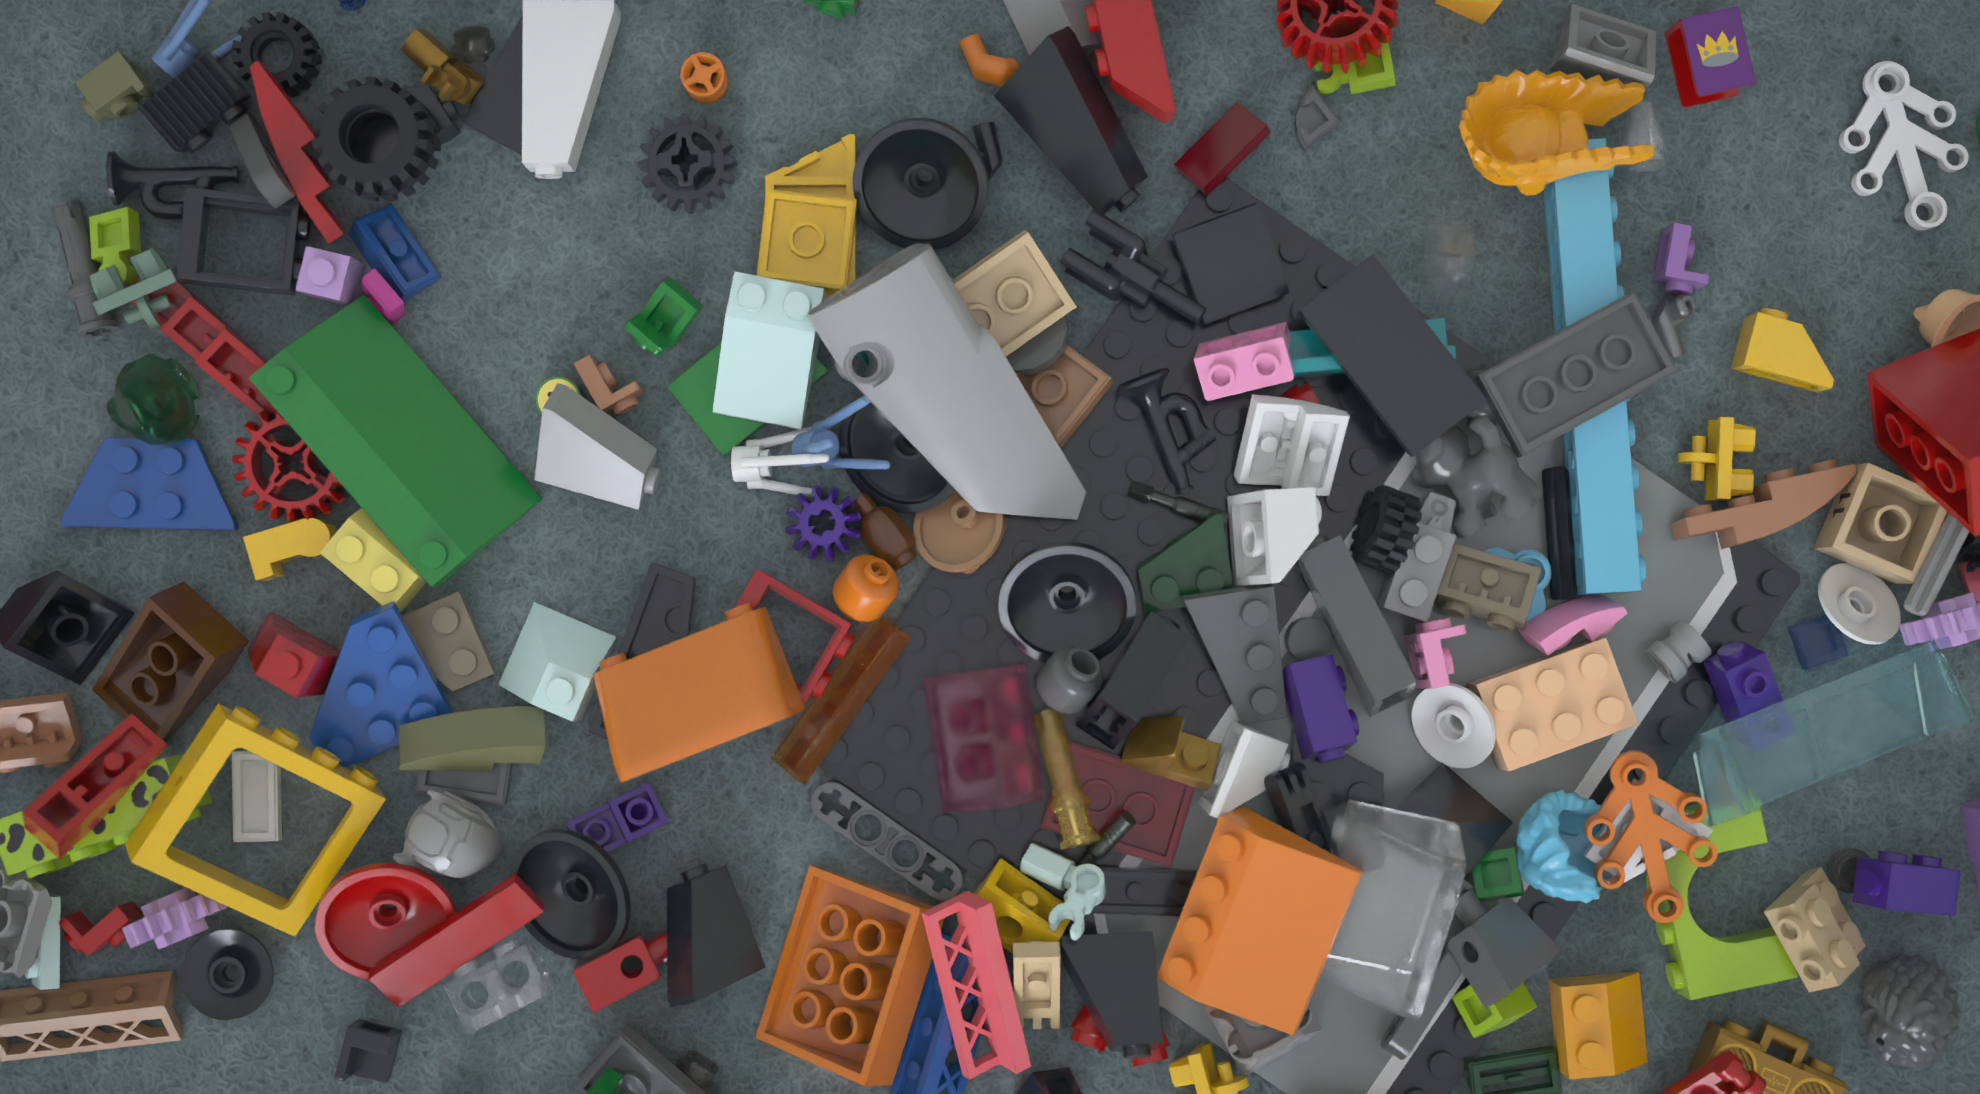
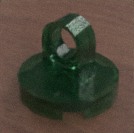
(155, 400)

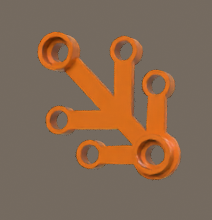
(1646, 829)

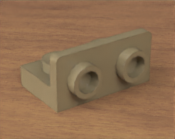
(1487, 588)

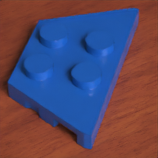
(150, 489)

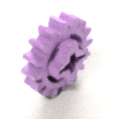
(1948, 623)
(172, 919)

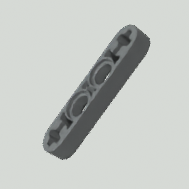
(883, 845)

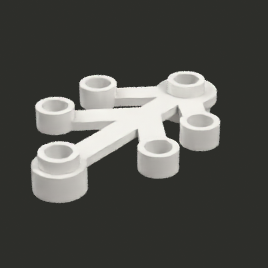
(1903, 139)

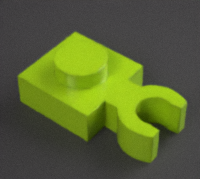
(1375, 75)
(115, 240)

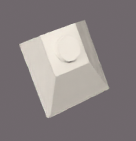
(1270, 532)
(1241, 768)

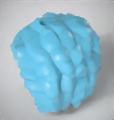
(1553, 847)

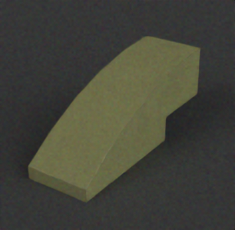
(473, 739)

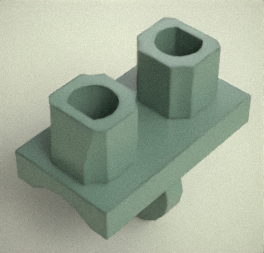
(113, 292)

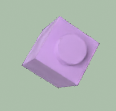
(329, 276)

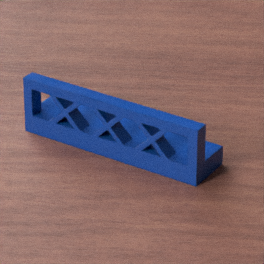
(930, 1039)

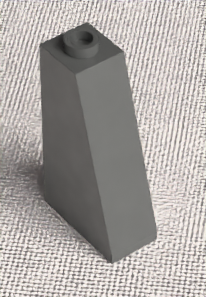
(1356, 625)

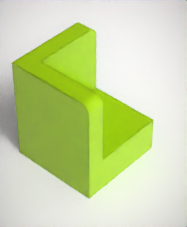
(1500, 1014)

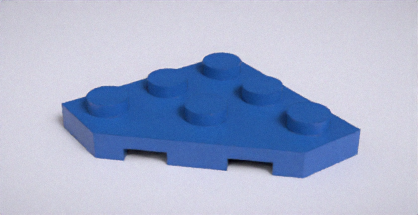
(376, 688)

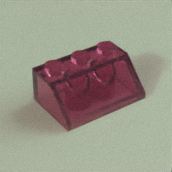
(984, 739)

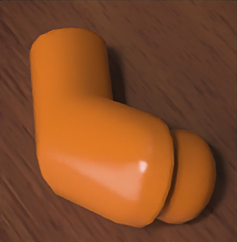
(986, 67)

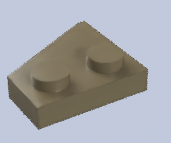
(451, 642)

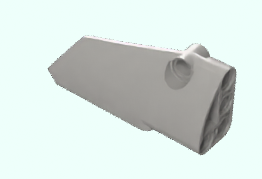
(947, 387)

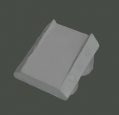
(22, 921)
(1256, 1044)

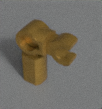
(452, 78)

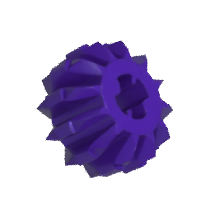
(817, 509)

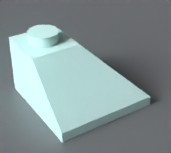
(556, 662)

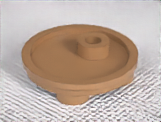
(957, 536)

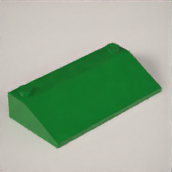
(396, 440)

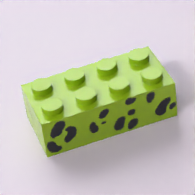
(23, 852)

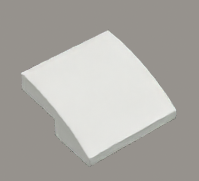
(1290, 444)

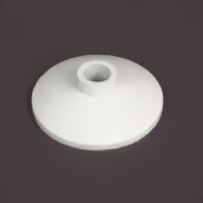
(1859, 604)
(1441, 732)

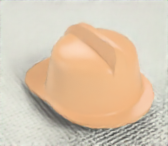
(1949, 316)

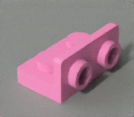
(1244, 361)
(1426, 656)

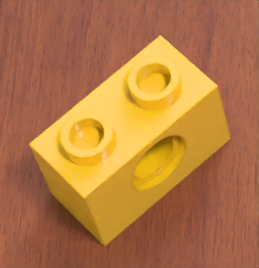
(1019, 906)

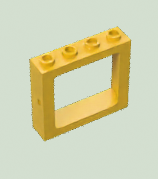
(219, 736)

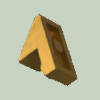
(1164, 750)

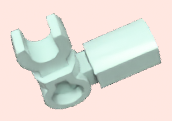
(1083, 884)

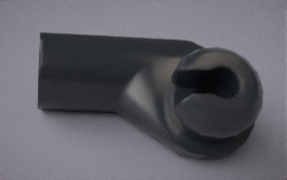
(988, 146)

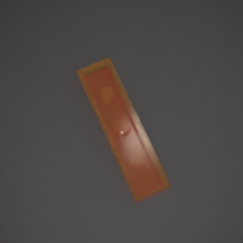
(842, 698)

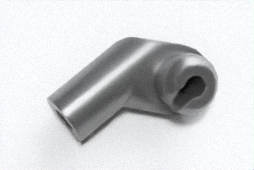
(1669, 320)

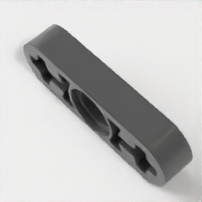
(261, 160)
(1405, 1032)

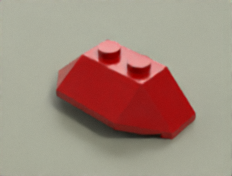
(1131, 54)

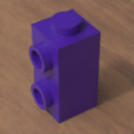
(1742, 680)
(1319, 708)
(1906, 886)

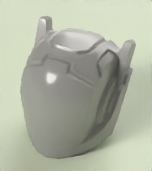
(450, 837)

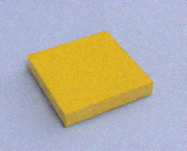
(807, 239)

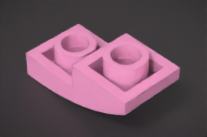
(1585, 615)

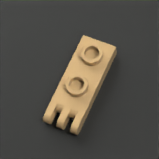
(1037, 982)

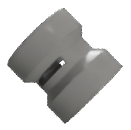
(1678, 651)

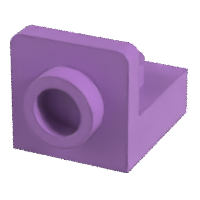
(1673, 254)

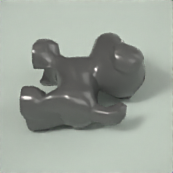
(1476, 476)

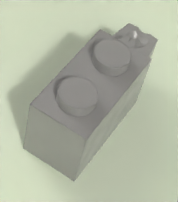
(1415, 584)

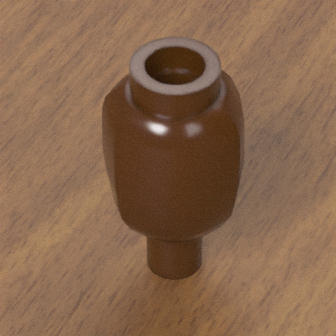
(885, 533)

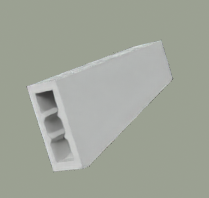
(562, 74)

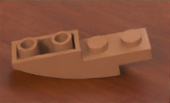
(1771, 508)

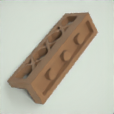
(82, 1007)

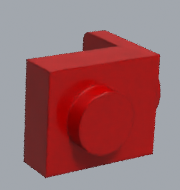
(92, 939)

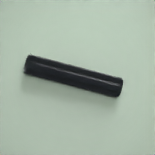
(1559, 533)

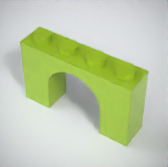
(1718, 965)

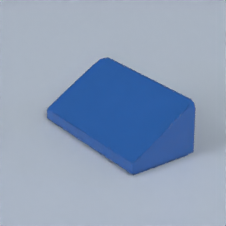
(393, 252)

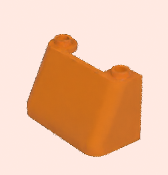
(695, 692)

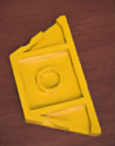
(822, 174)

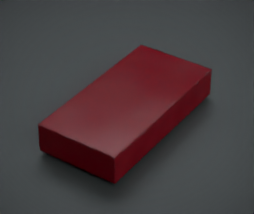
(1222, 148)

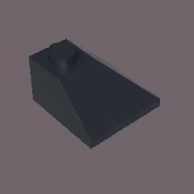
(61, 625)
(1452, 799)

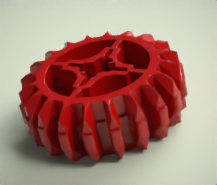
(1360, 30)
(282, 476)

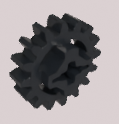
(666, 163)

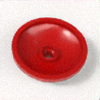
(361, 931)

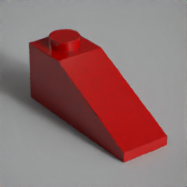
(92, 786)

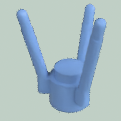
(176, 50)
(822, 441)

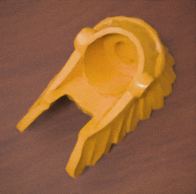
(1533, 127)

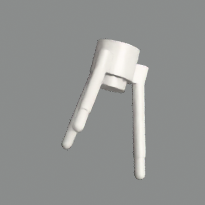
(753, 463)

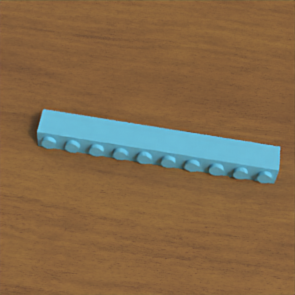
(1598, 451)

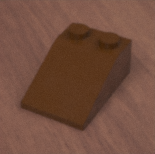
(170, 660)

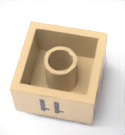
(1881, 525)

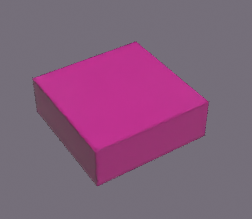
(383, 296)

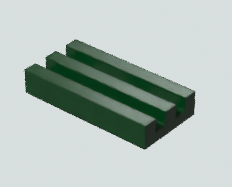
(1476, 1081)

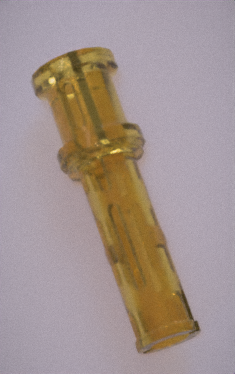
(1069, 800)

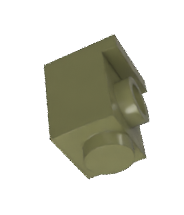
(114, 88)

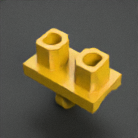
(1722, 440)
(1201, 1069)

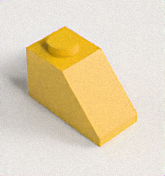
(1780, 352)

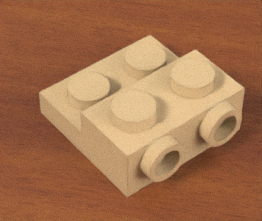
(1816, 931)

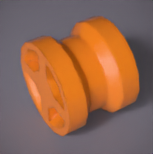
(699, 69)

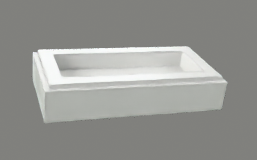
(255, 798)

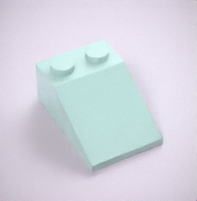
(767, 351)

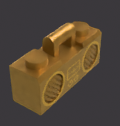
(1781, 1075)

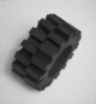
(272, 29)
(1386, 529)

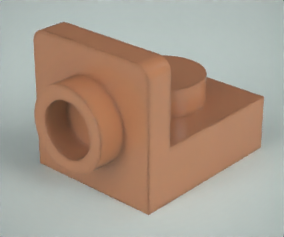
(600, 382)

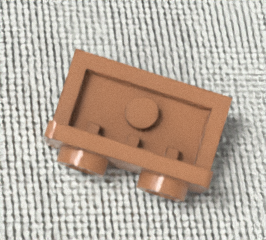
(38, 731)

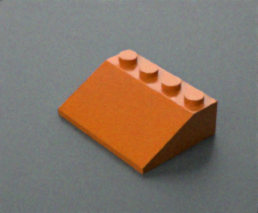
(1259, 921)
(848, 977)

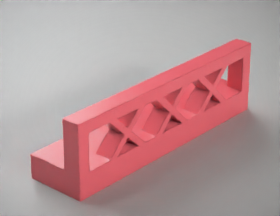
(991, 981)

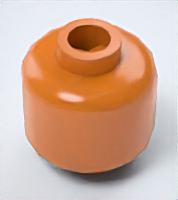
(865, 588)

